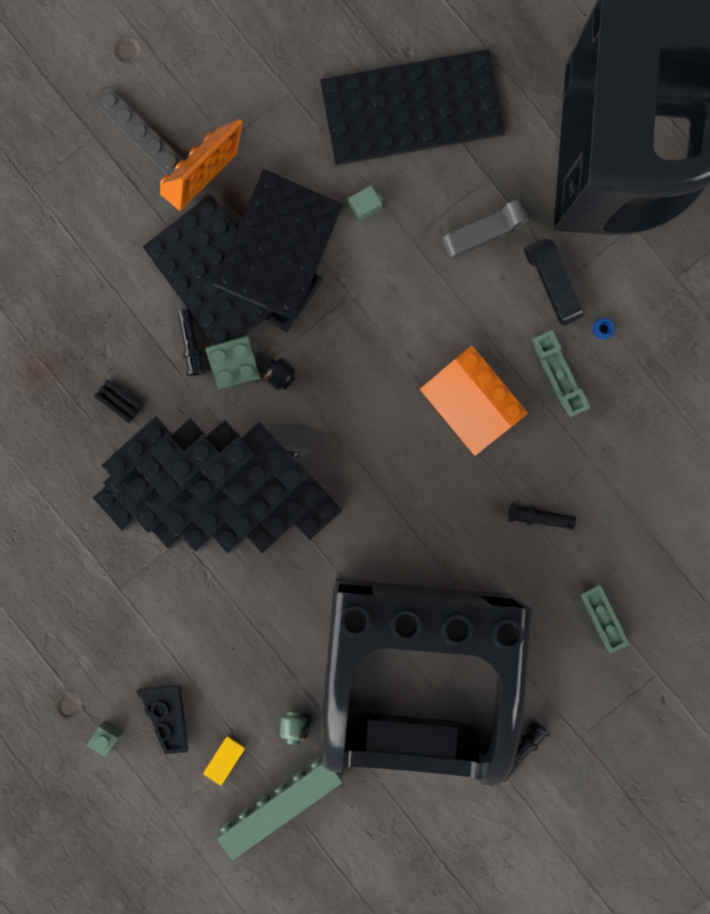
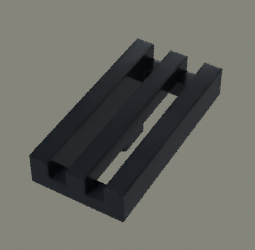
(103, 390)

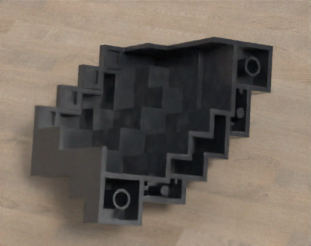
(212, 487)

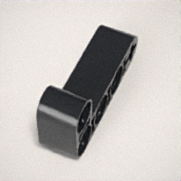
(555, 280)

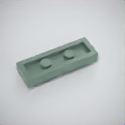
(604, 619)

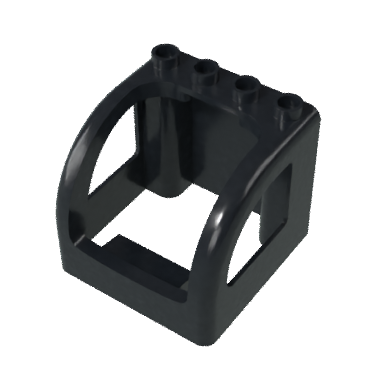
(622, 73)
(427, 620)

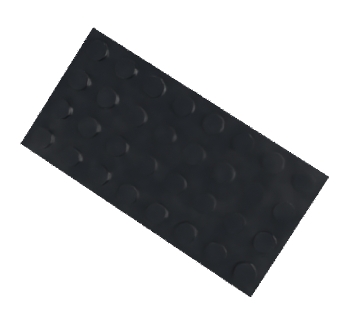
(412, 107)

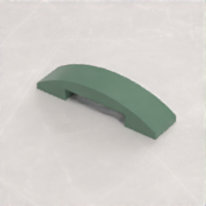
(559, 374)

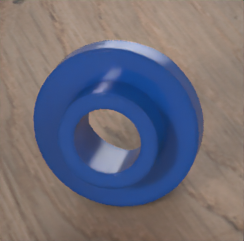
(609, 326)

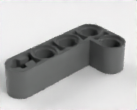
(508, 220)

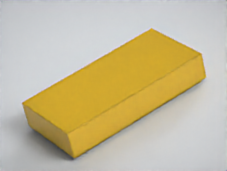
(224, 760)

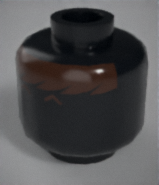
(279, 374)

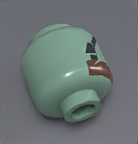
(294, 727)

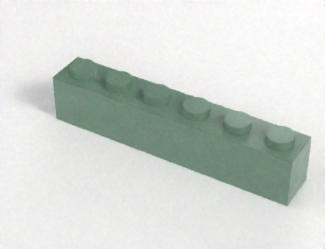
(277, 809)

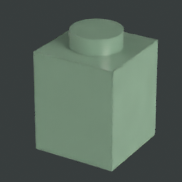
(365, 203)
(104, 739)

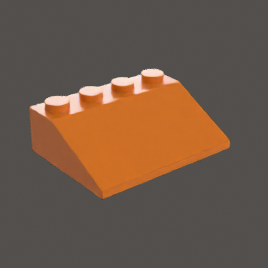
(201, 165)
(473, 401)

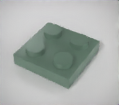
(232, 362)

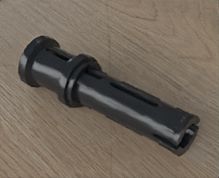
(191, 353)
(531, 515)
(539, 732)

